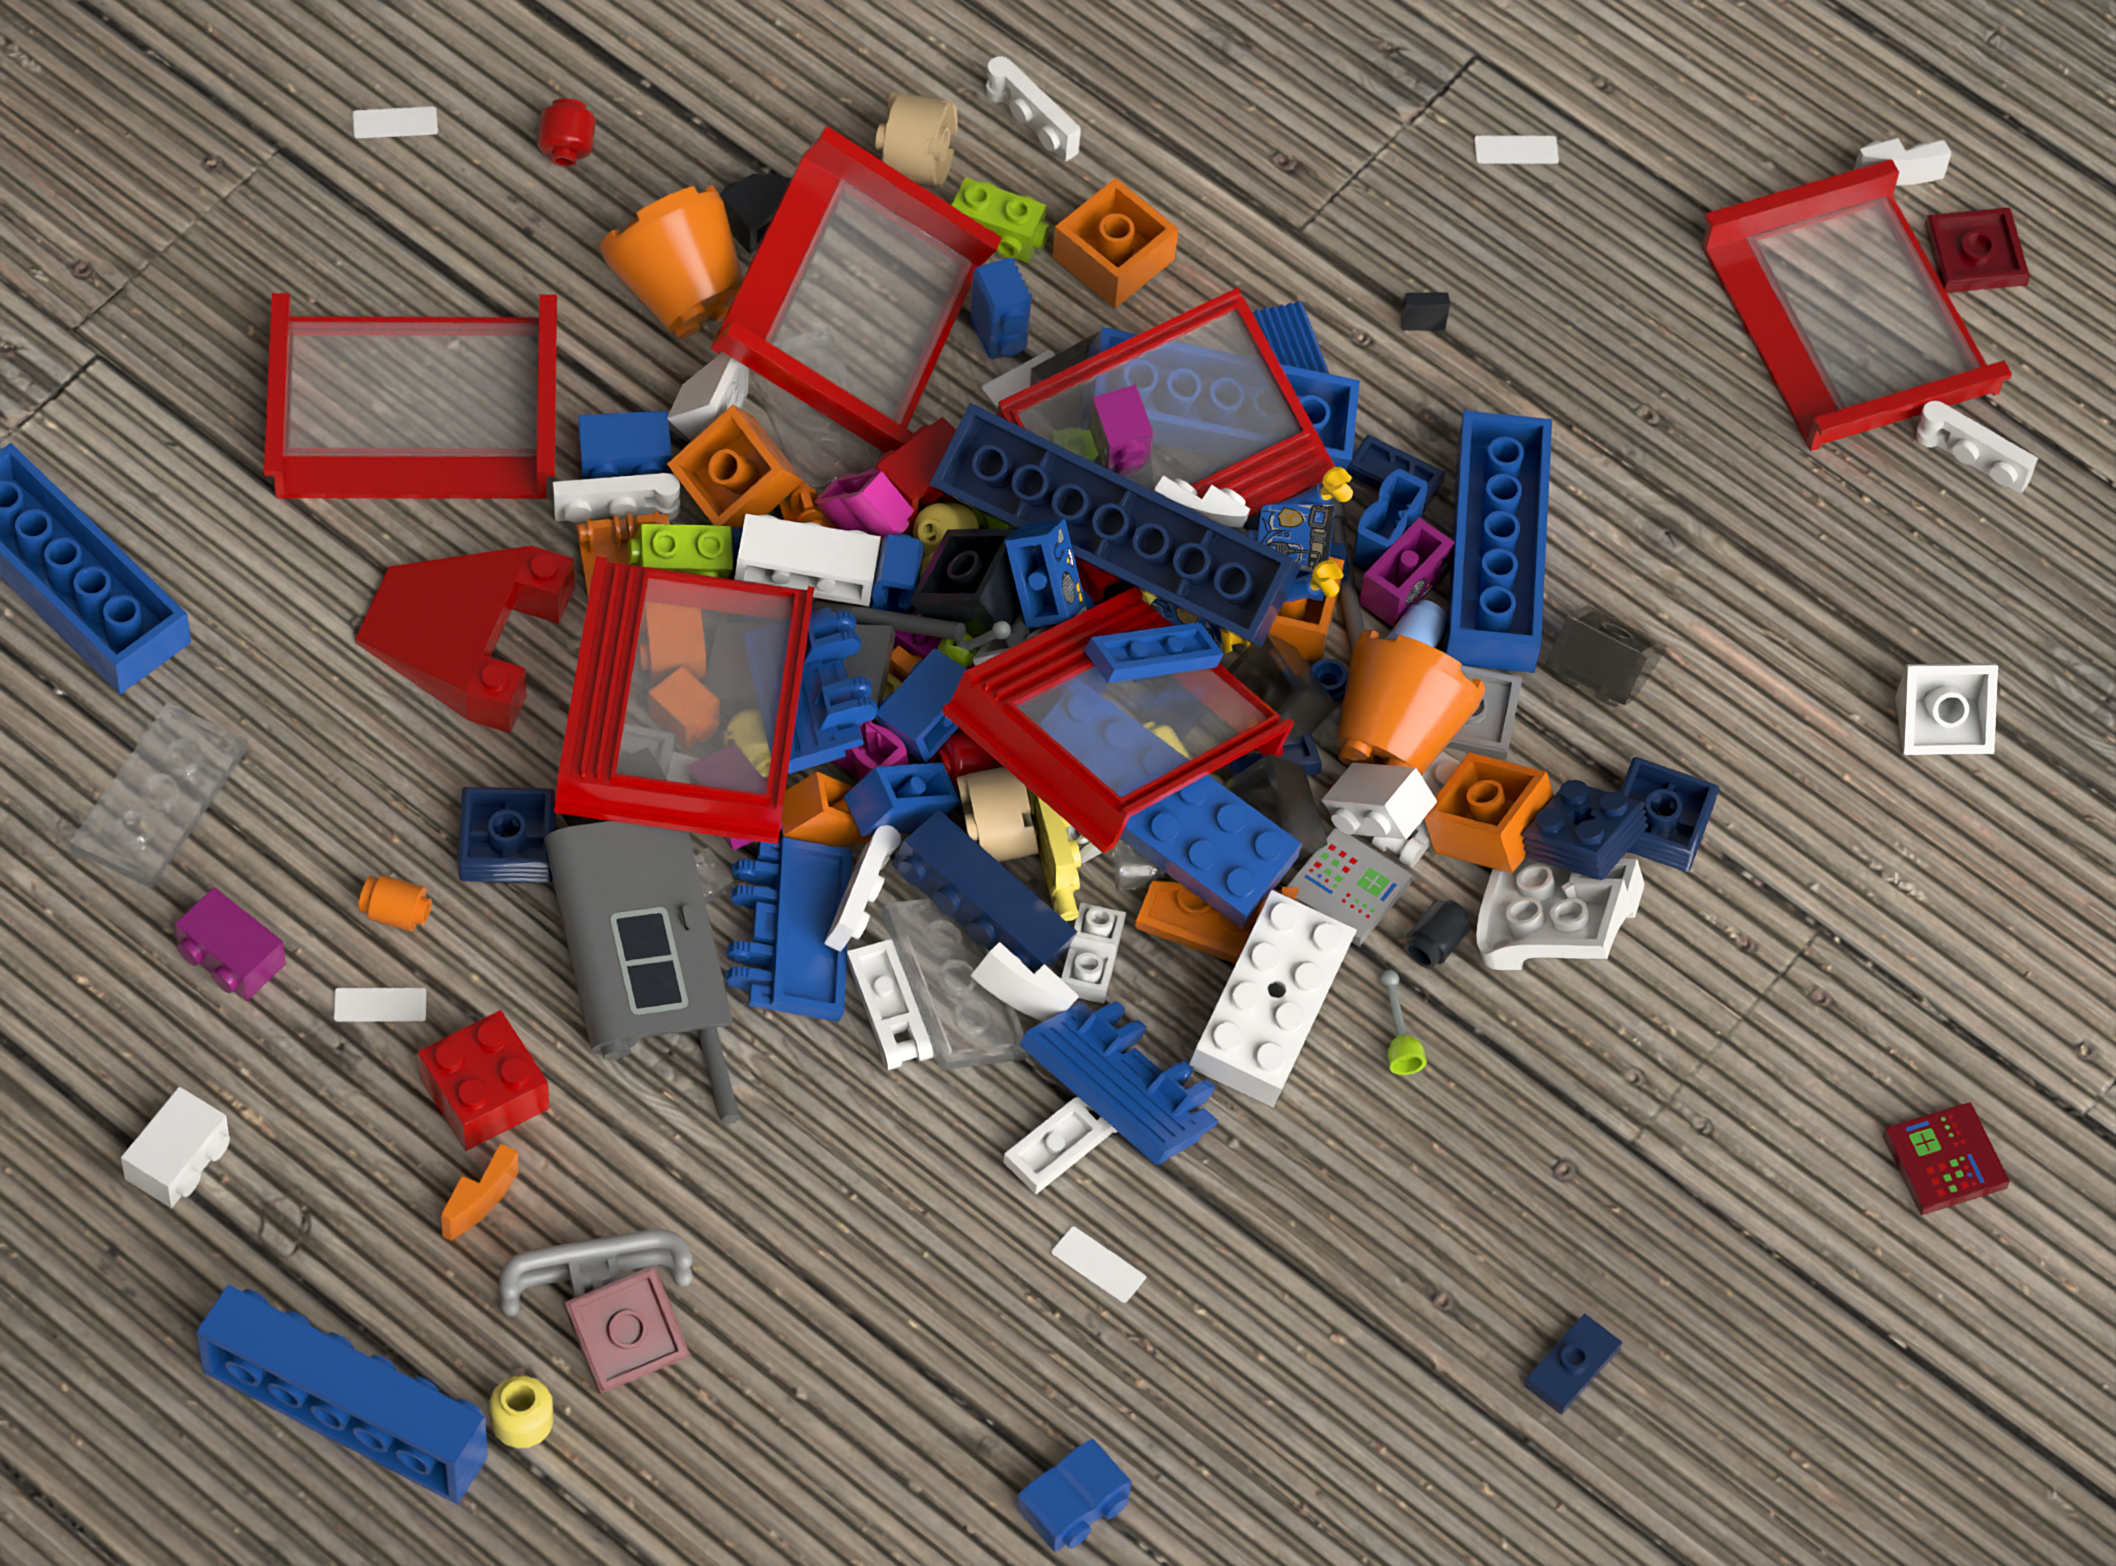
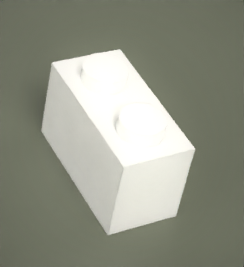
(1379, 800)
(176, 1148)

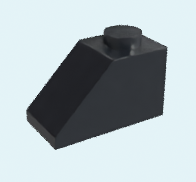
(751, 207)

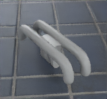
(593, 1263)

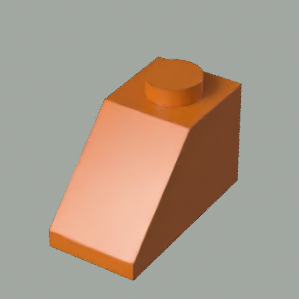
(819, 814)

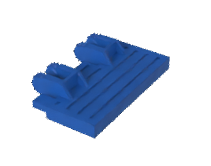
(828, 700)
(795, 918)
(1122, 1088)

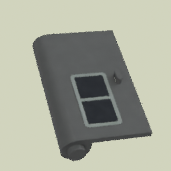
(625, 933)

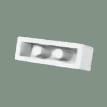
(807, 554)

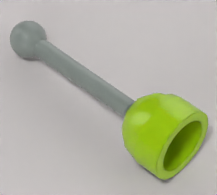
(968, 647)
(1405, 1052)

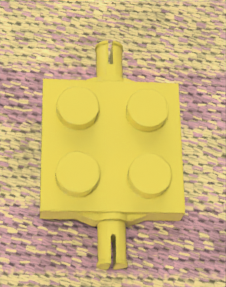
(1057, 856)

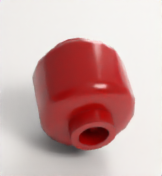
(566, 131)
(963, 756)

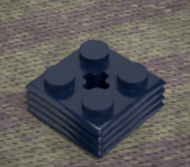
(1687, 808)
(496, 810)
(1584, 829)

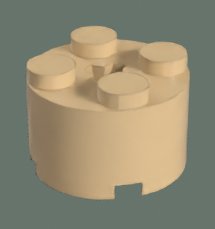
(918, 137)
(998, 813)

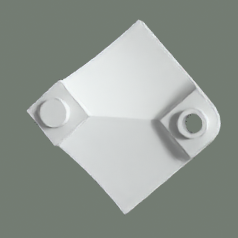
(1554, 913)

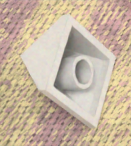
(709, 395)

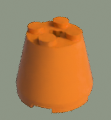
(678, 259)
(1403, 703)

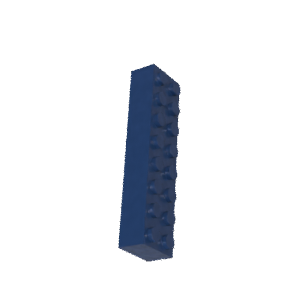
(1118, 525)

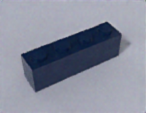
(982, 894)

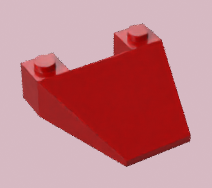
(446, 615)

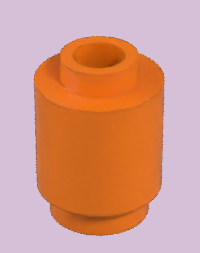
(395, 902)

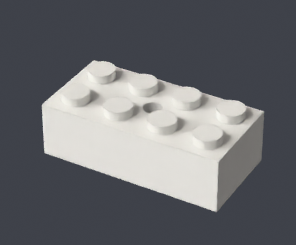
(1257, 1036)

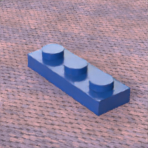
(1153, 652)

